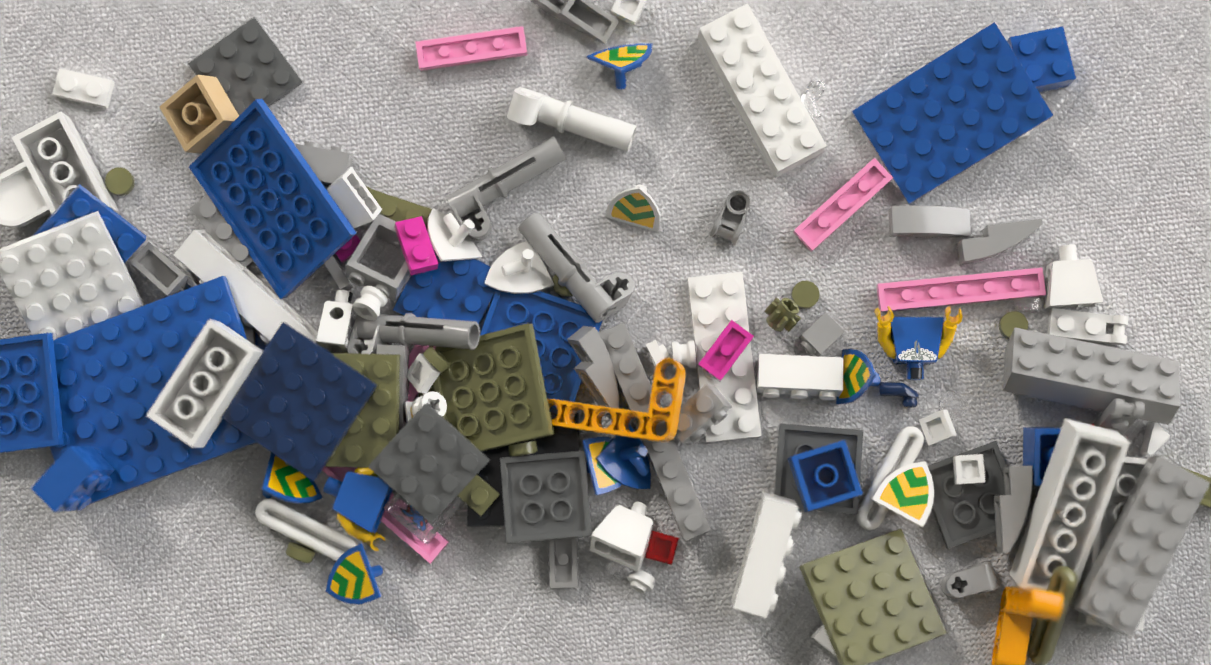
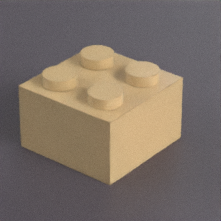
(199, 113)

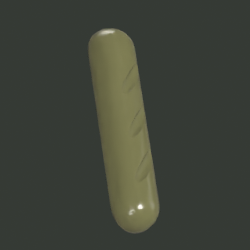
(1047, 632)

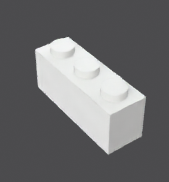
(799, 376)

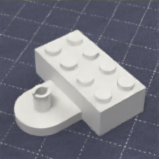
(50, 172)

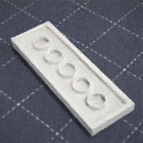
(713, 305)

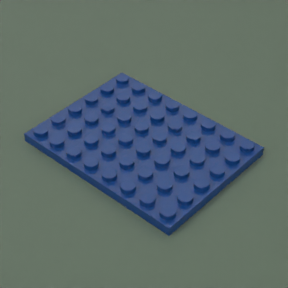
(117, 372)

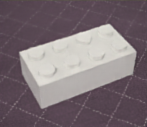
(205, 384)
(765, 553)

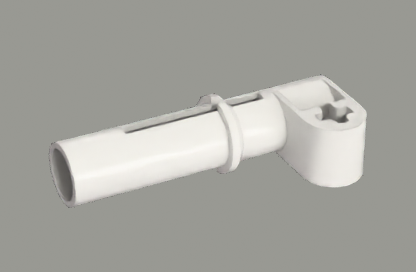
(532, 107)

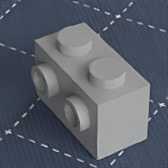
(701, 412)

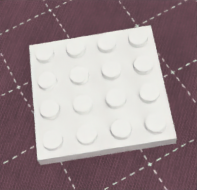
(68, 277)

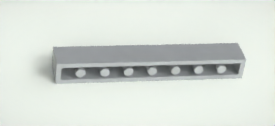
(662, 455)

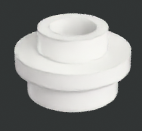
(641, 581)

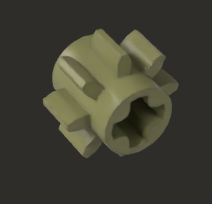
(782, 314)

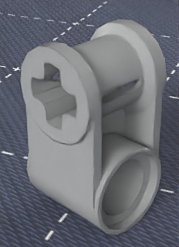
(731, 218)
(973, 580)

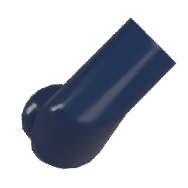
(902, 390)

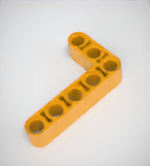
(622, 417)
(1015, 621)

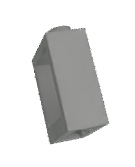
(363, 276)

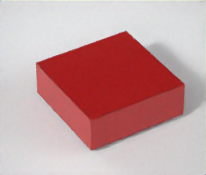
(661, 547)

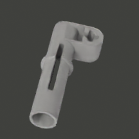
(470, 198)
(573, 273)
(412, 331)

